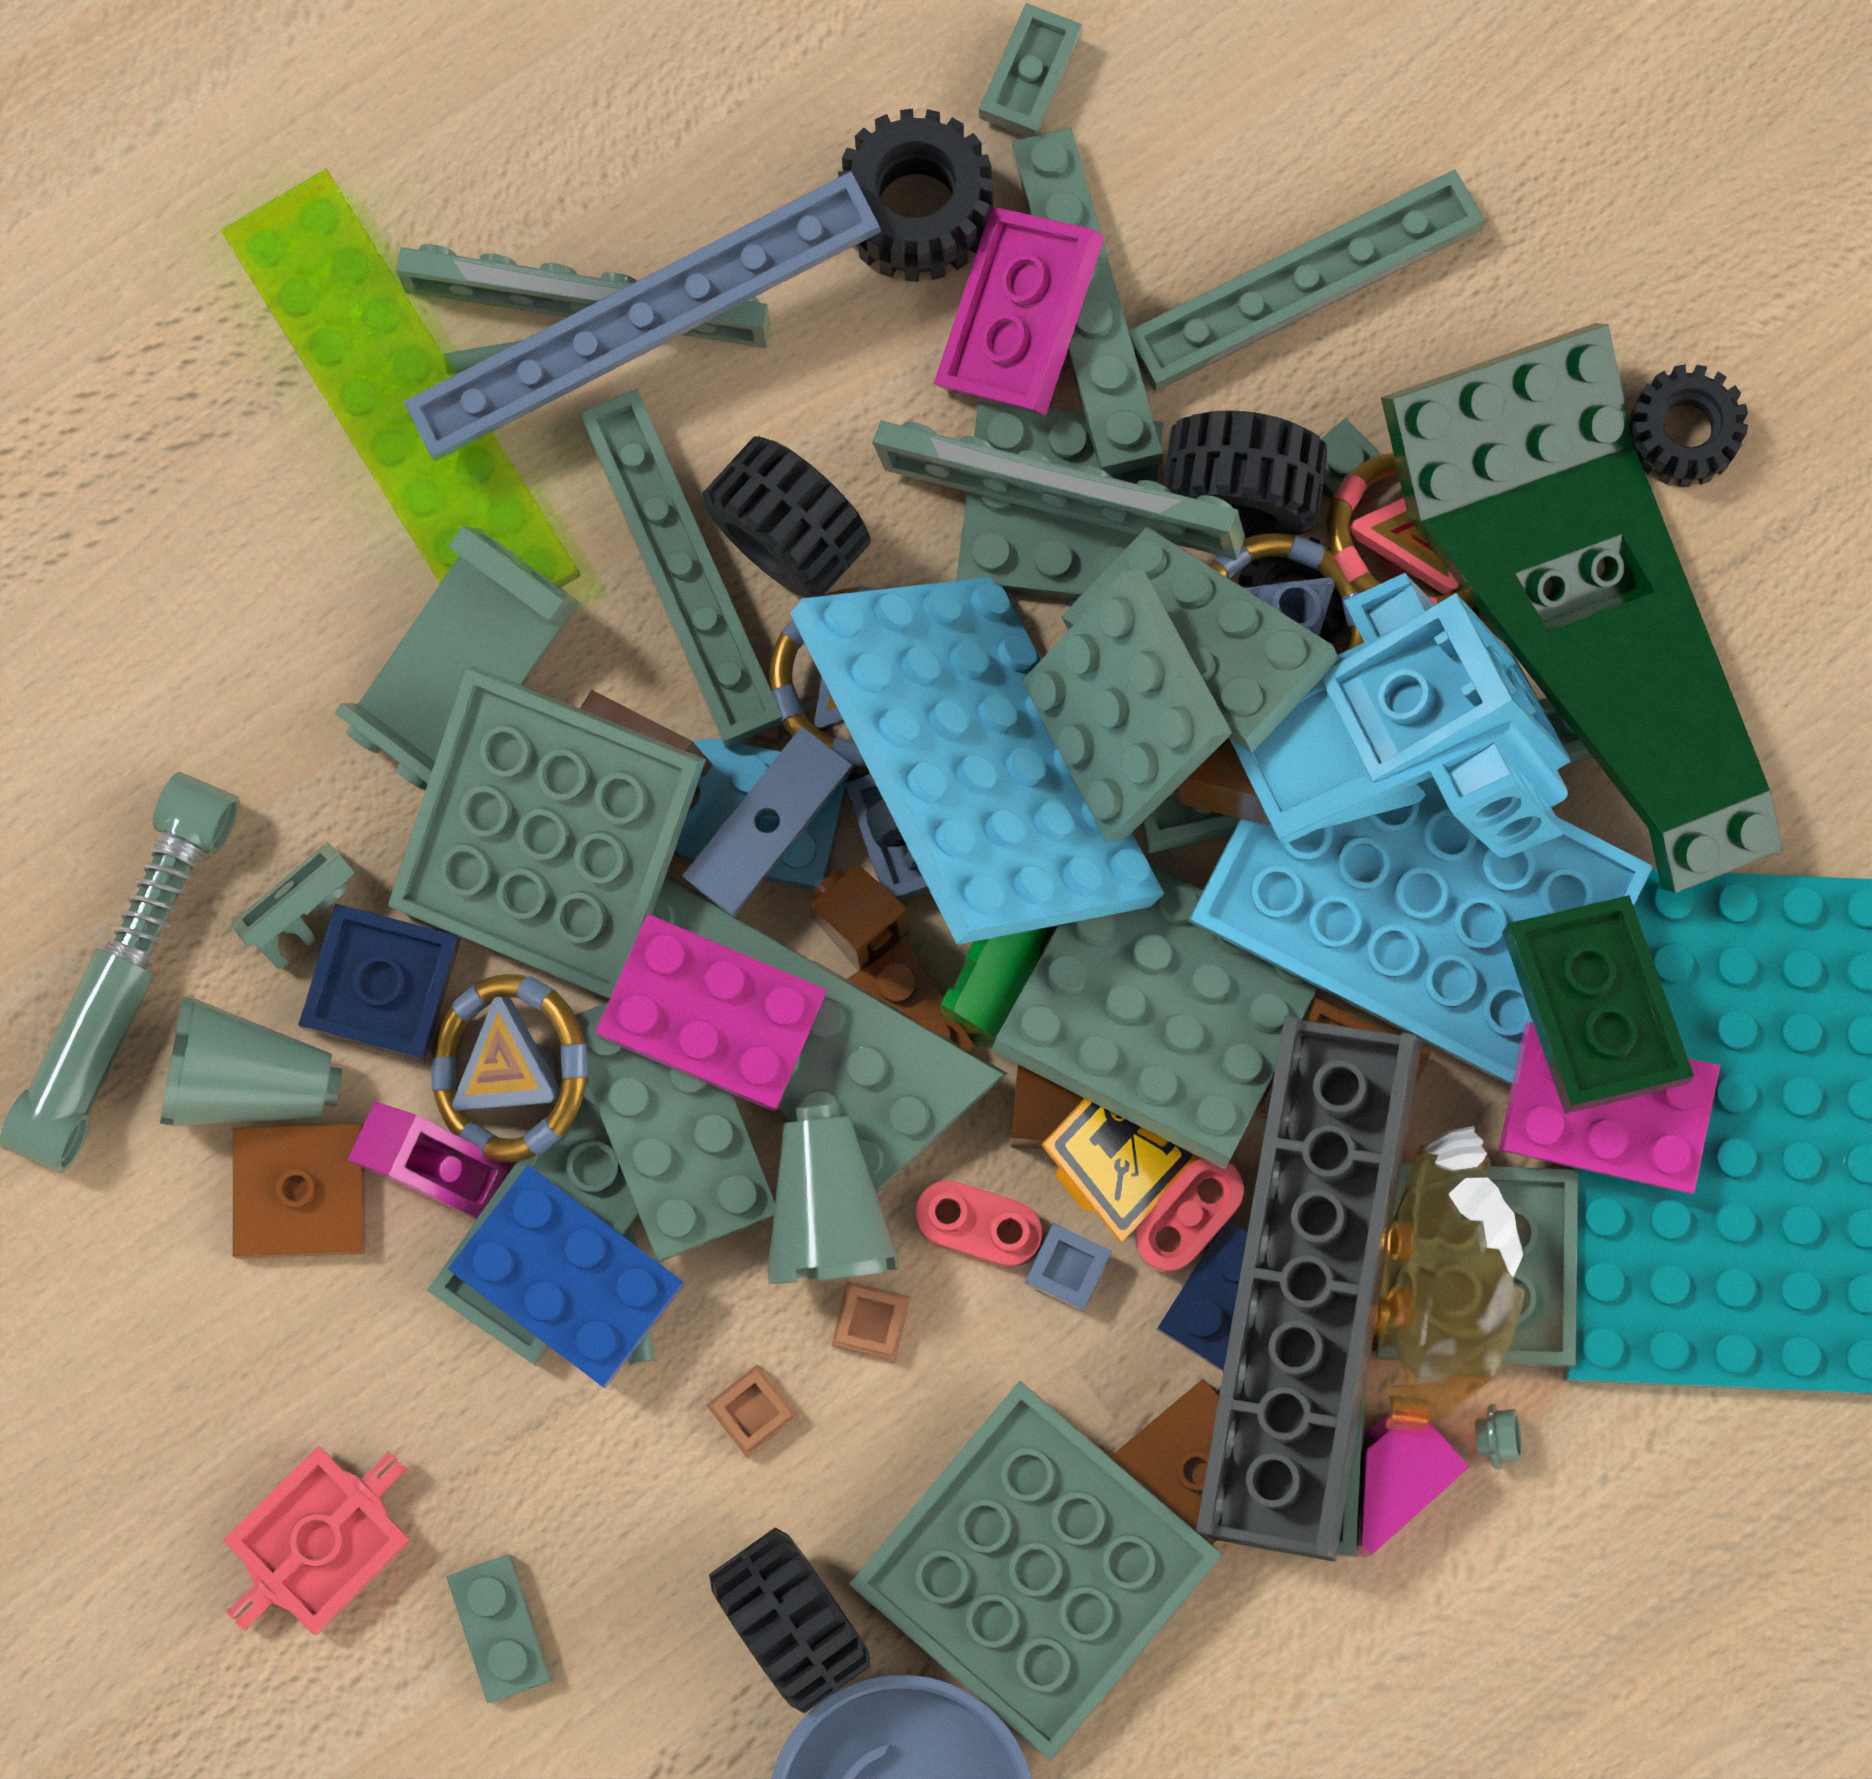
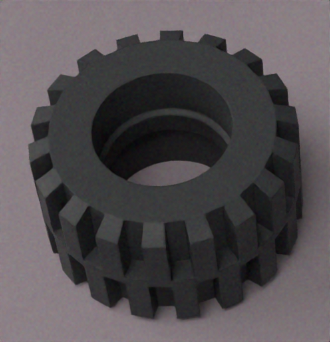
(930, 150)
(1253, 463)
(786, 517)
(789, 1620)

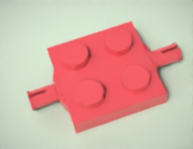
(317, 1540)

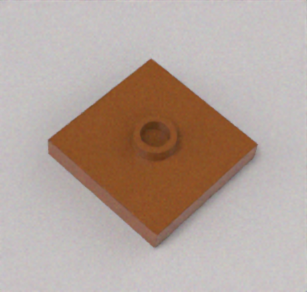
(297, 1191)
(1174, 1452)

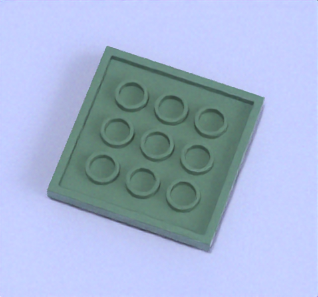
(544, 831)
(1156, 1021)
(1035, 1569)

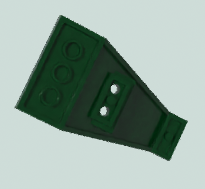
(1537, 477)

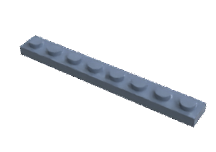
(642, 316)

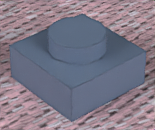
(1068, 1267)

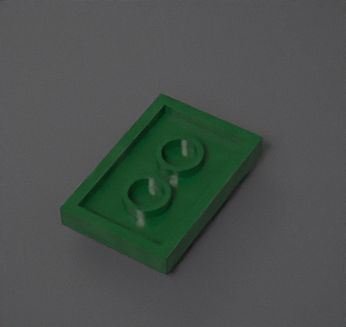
(1597, 1004)

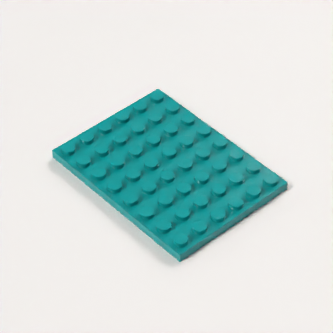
(1773, 1252)

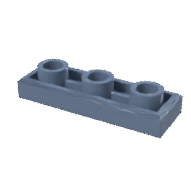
(790, 789)

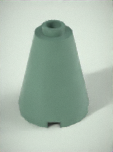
(242, 1071)
(826, 1204)

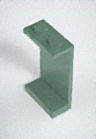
(483, 615)

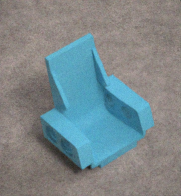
(1411, 705)

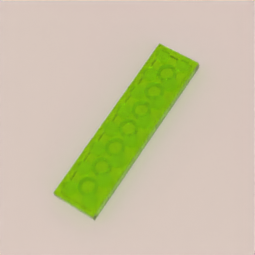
(371, 356)

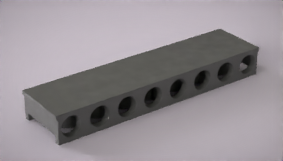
(1309, 1289)

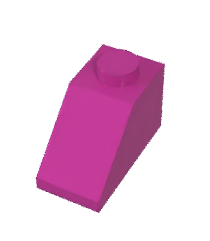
(427, 1160)
(1401, 1478)

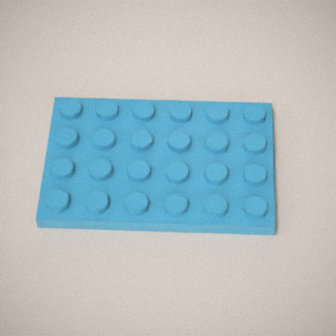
(965, 758)
(1409, 916)

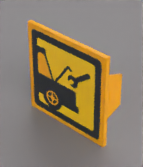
(1114, 1165)

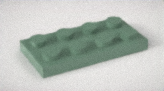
(1243, 647)
(676, 1147)
(586, 1171)

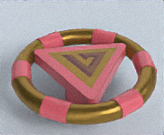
(1385, 532)

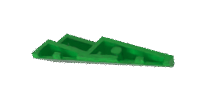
(992, 982)

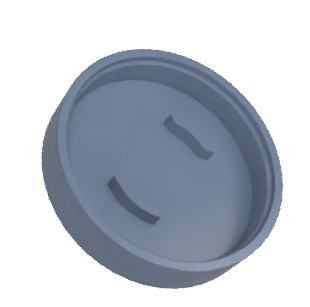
(901, 1732)

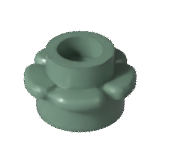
(1499, 1436)

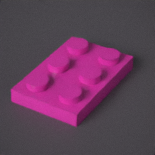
(1019, 310)
(711, 1012)
(1637, 1139)

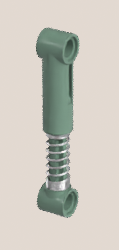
(52, 1115)

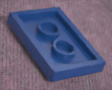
(566, 1276)

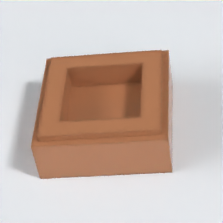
(871, 1321)
(752, 1411)

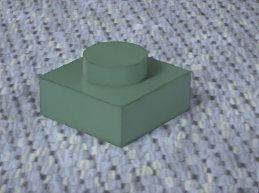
(1346, 451)

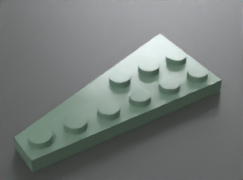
(861, 1052)

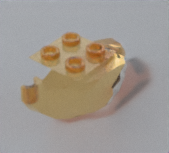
(1448, 1281)

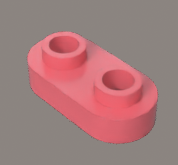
(1188, 1215)
(978, 1224)

